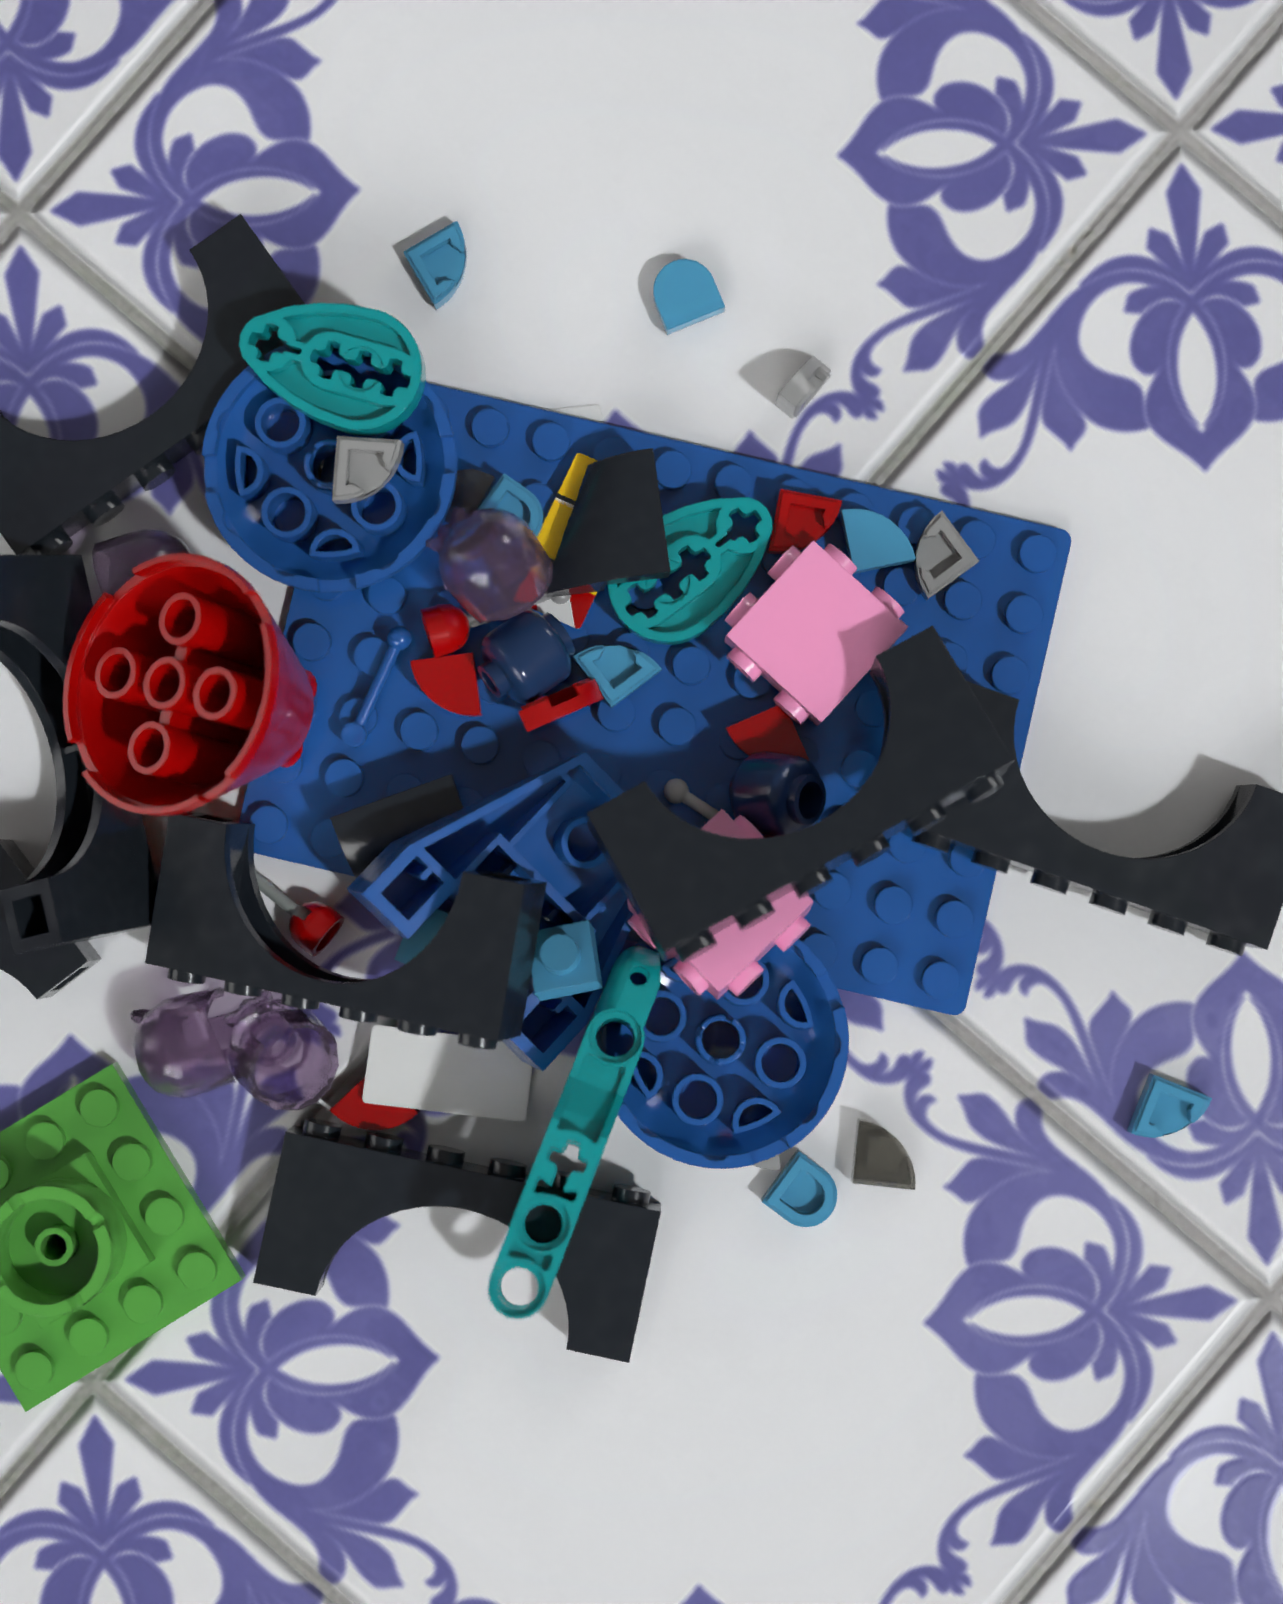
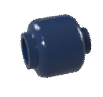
(526, 656)
(777, 792)

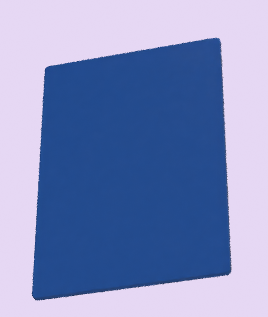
(884, 929)

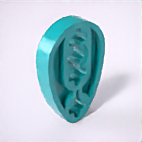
(358, 333)
(728, 570)

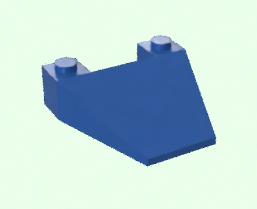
(525, 832)

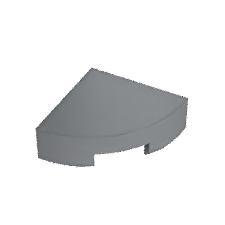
(802, 387)
(363, 467)
(940, 556)

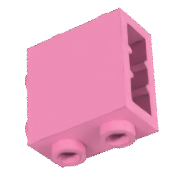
(812, 631)
(735, 958)

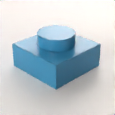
(566, 961)

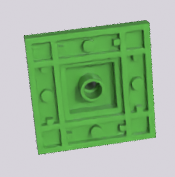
(131, 1229)

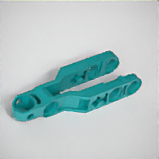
(582, 1120)

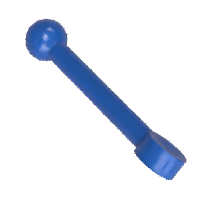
(354, 733)

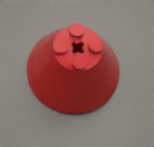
(183, 688)

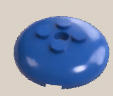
(283, 518)
(758, 1097)

